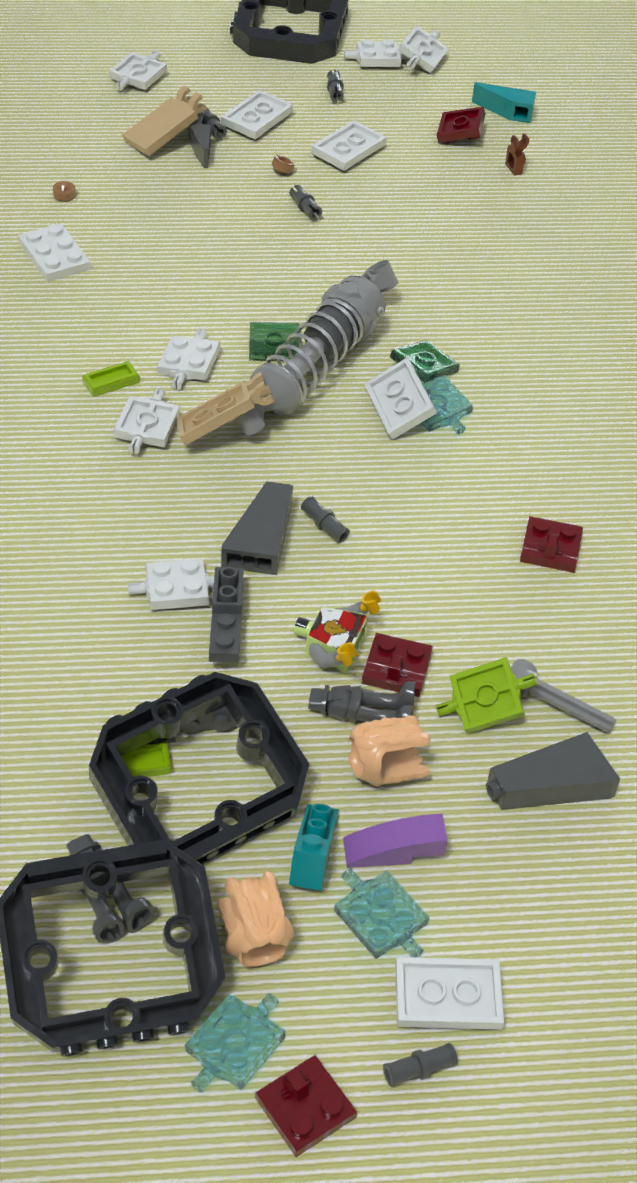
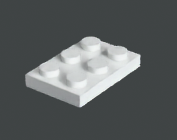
(256, 114)
(348, 145)
(54, 252)
(400, 398)
(449, 993)

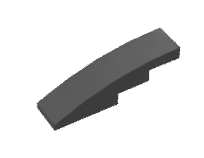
(200, 140)

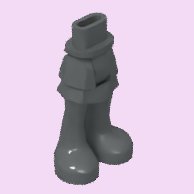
(347, 701)
(108, 926)

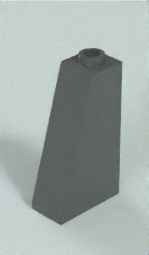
(260, 532)
(554, 775)

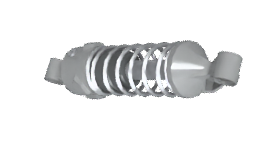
(340, 321)

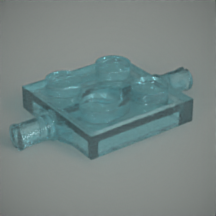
(449, 404)
(381, 914)
(235, 1042)

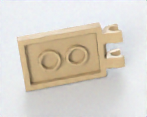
(165, 122)
(223, 408)

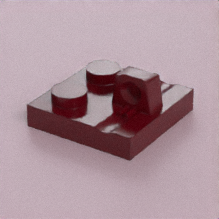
(461, 124)
(551, 544)
(395, 662)
(305, 1105)

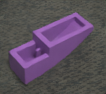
(396, 841)

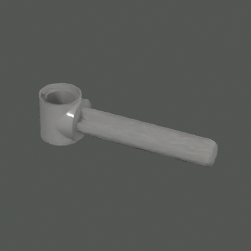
(561, 699)

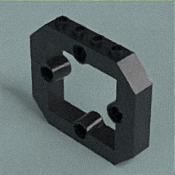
(281, 40)
(201, 696)
(73, 872)

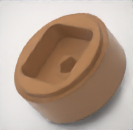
(283, 164)
(64, 191)

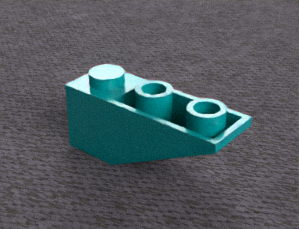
(505, 101)
(313, 847)

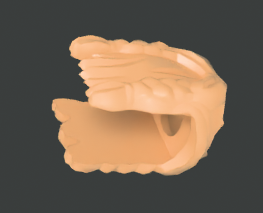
(386, 750)
(255, 920)

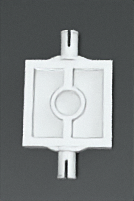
(423, 49)
(376, 53)
(138, 70)
(188, 358)
(146, 421)
(175, 584)

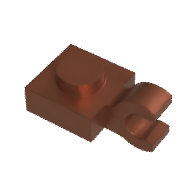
(515, 156)

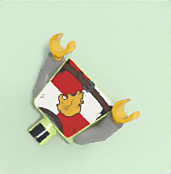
(337, 632)

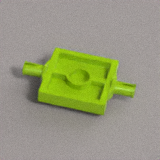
(486, 695)

